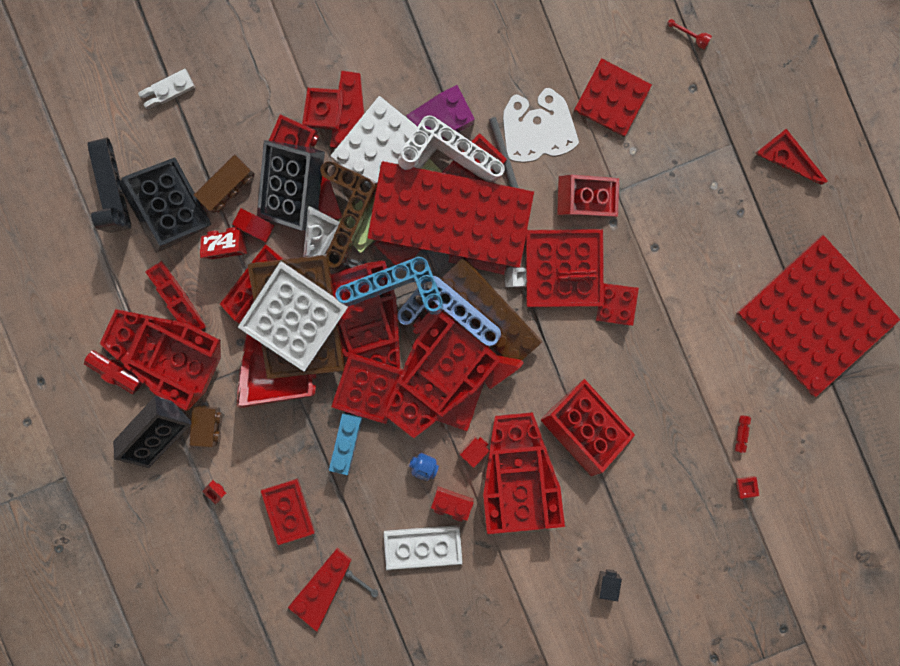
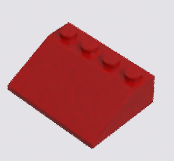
(588, 428)

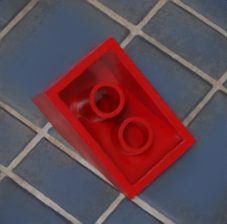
(588, 196)

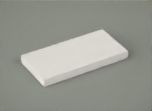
(422, 547)

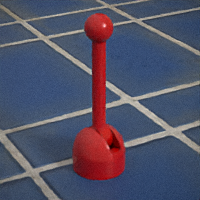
(701, 40)

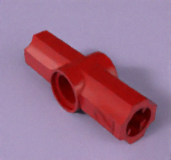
(112, 372)

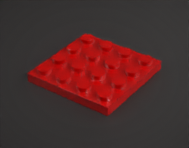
(563, 250)

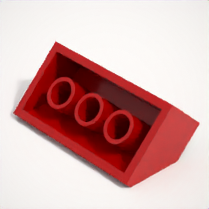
(240, 297)

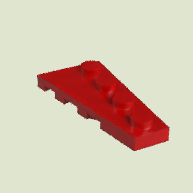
(352, 106)
(318, 593)

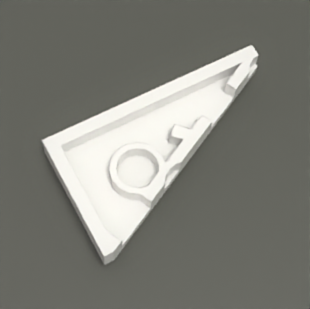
(319, 232)

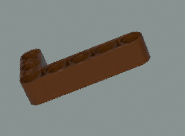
(350, 211)

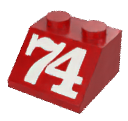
(223, 245)

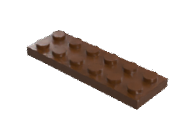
(516, 337)

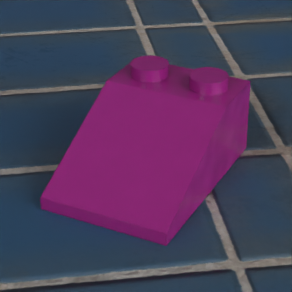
(448, 108)

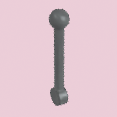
(374, 592)

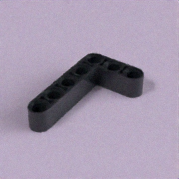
(115, 212)

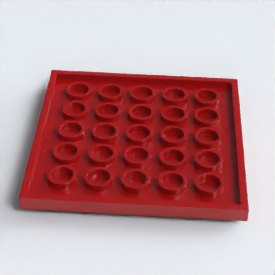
(818, 316)

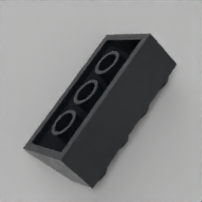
(150, 433)

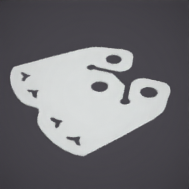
(540, 138)

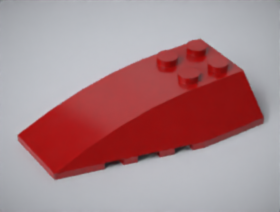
(370, 325)
(164, 354)
(438, 374)
(520, 479)

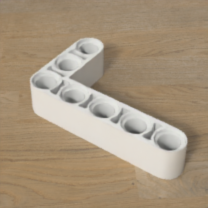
(450, 148)

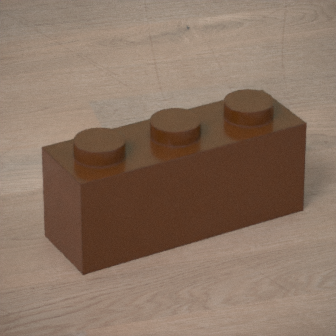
(224, 184)

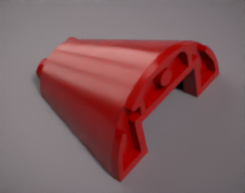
(257, 390)

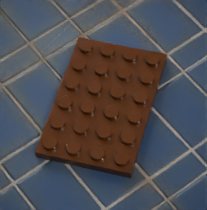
(330, 355)

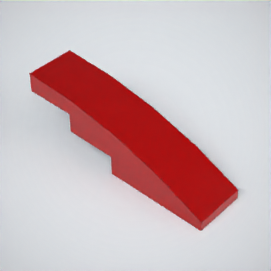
(174, 295)

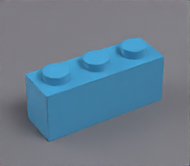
(345, 443)

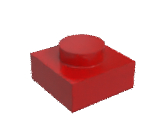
(747, 487)
(214, 492)

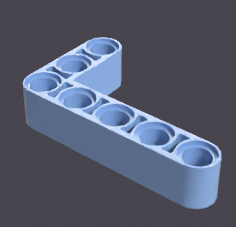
(451, 308)

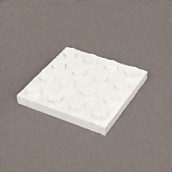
(376, 139)
(292, 316)

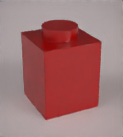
(474, 451)

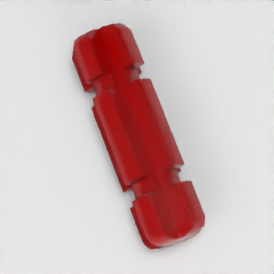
(574, 275)
(743, 434)

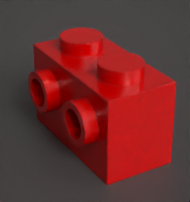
(452, 503)

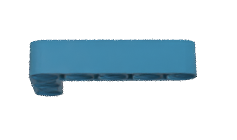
(393, 283)

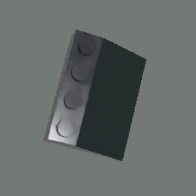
(289, 183)
(164, 204)

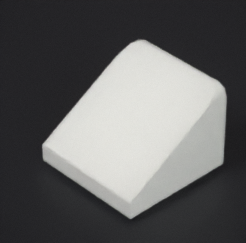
(515, 277)

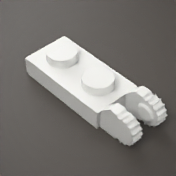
(168, 89)

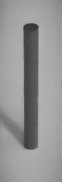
(502, 149)

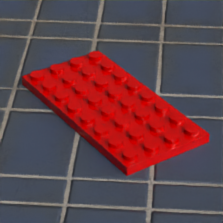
(450, 214)

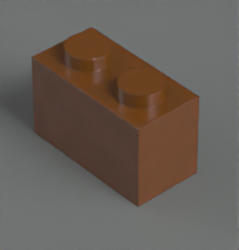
(205, 426)

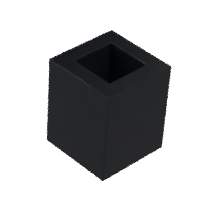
(609, 585)

